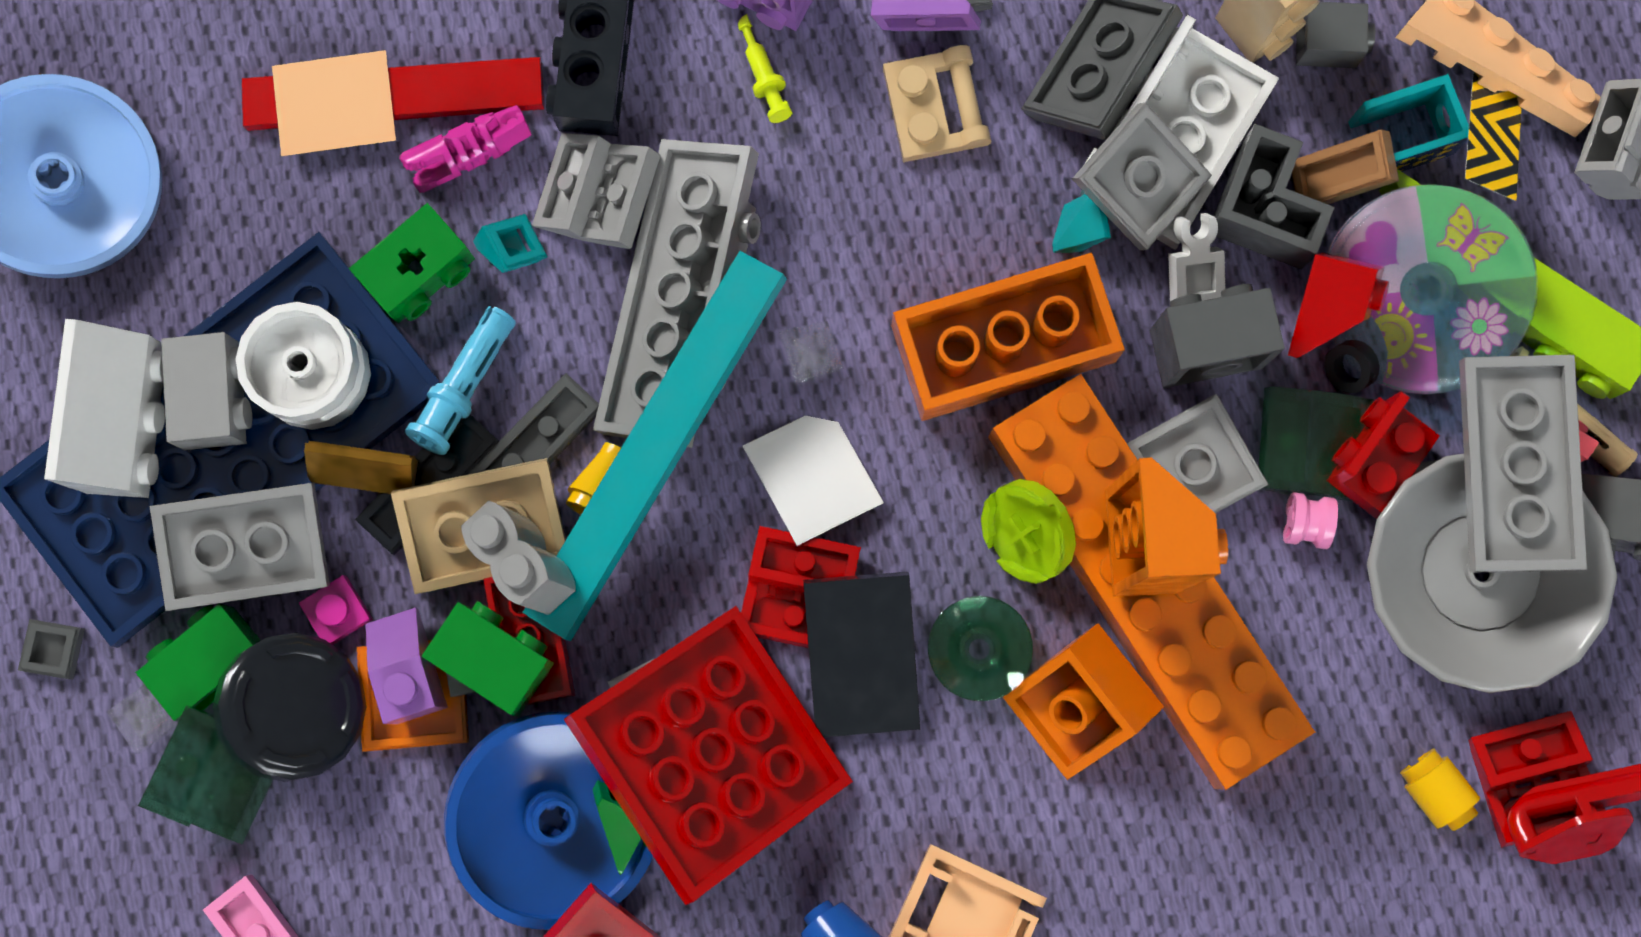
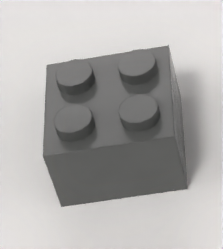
(1216, 335)

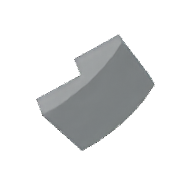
(599, 190)

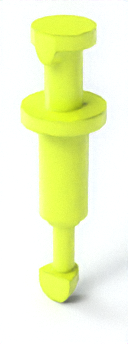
(767, 82)

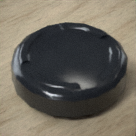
(289, 707)

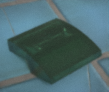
(1302, 435)
(202, 783)

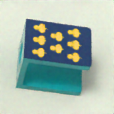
(1433, 94)

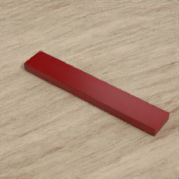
(429, 91)

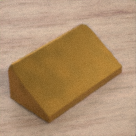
(359, 467)

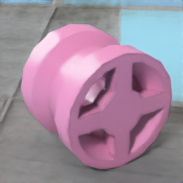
(1310, 520)

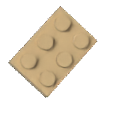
(435, 511)

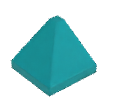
(1080, 226)
(504, 247)

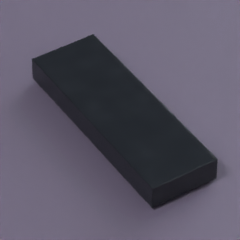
(467, 448)

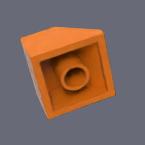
(1084, 702)

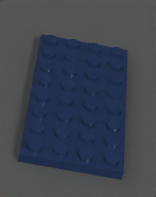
(107, 542)

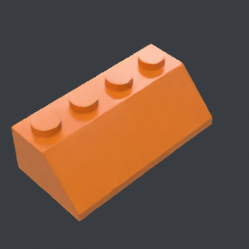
(1160, 533)

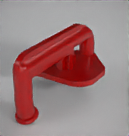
(1589, 831)

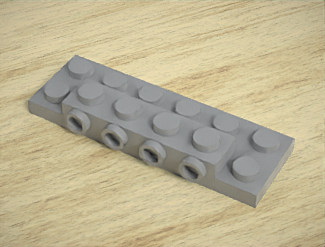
(686, 243)

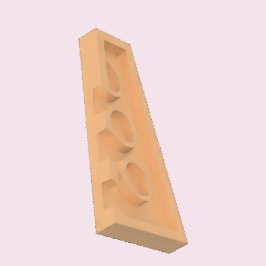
(1504, 60)

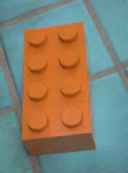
(1007, 336)

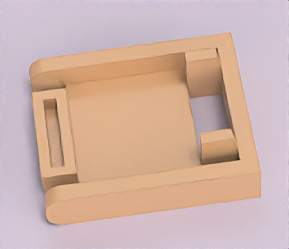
(972, 903)

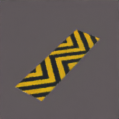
(1493, 140)

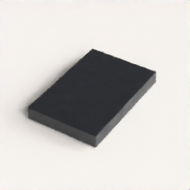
(862, 654)

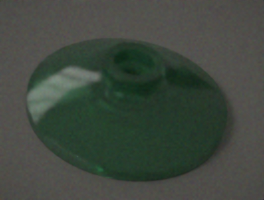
(1008, 645)

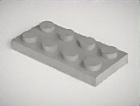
(1522, 464)

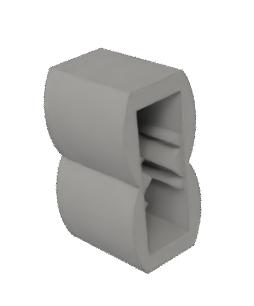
(518, 558)

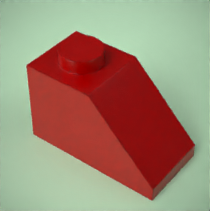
(1336, 299)

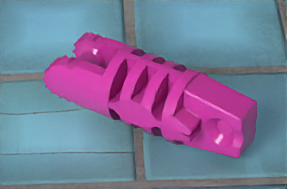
(465, 147)

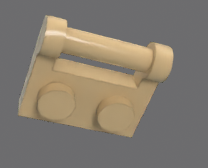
(920, 109)

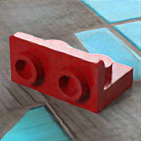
(1382, 454)

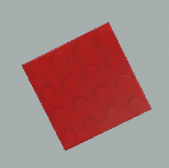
(708, 754)

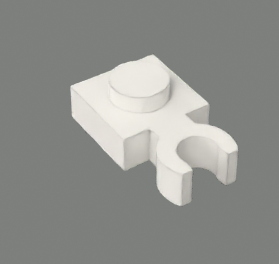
(1198, 266)

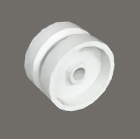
(273, 361)

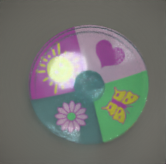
(1455, 280)

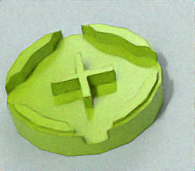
(1028, 531)

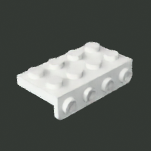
(1206, 101)

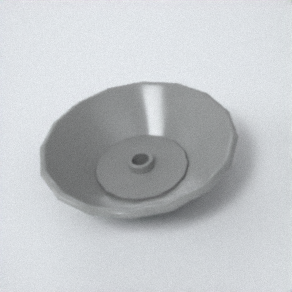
(1472, 632)

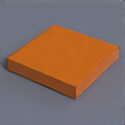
(433, 729)

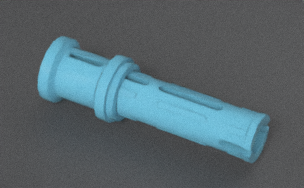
(451, 398)

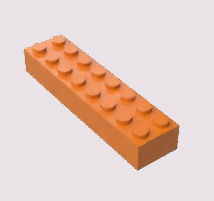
(1184, 643)

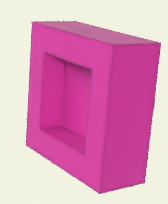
(335, 610)

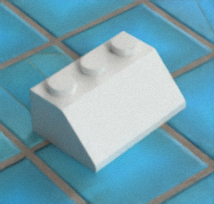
(106, 411)

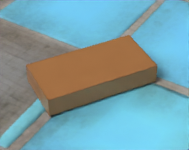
(1347, 168)

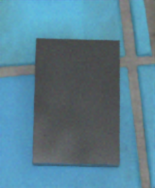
(1102, 64)

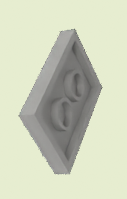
(239, 546)

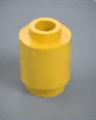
(1441, 791)

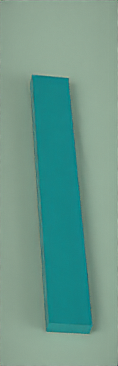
(662, 436)

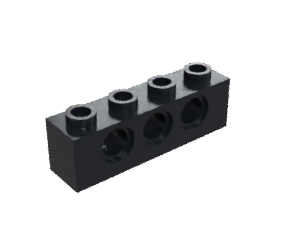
(598, 105)

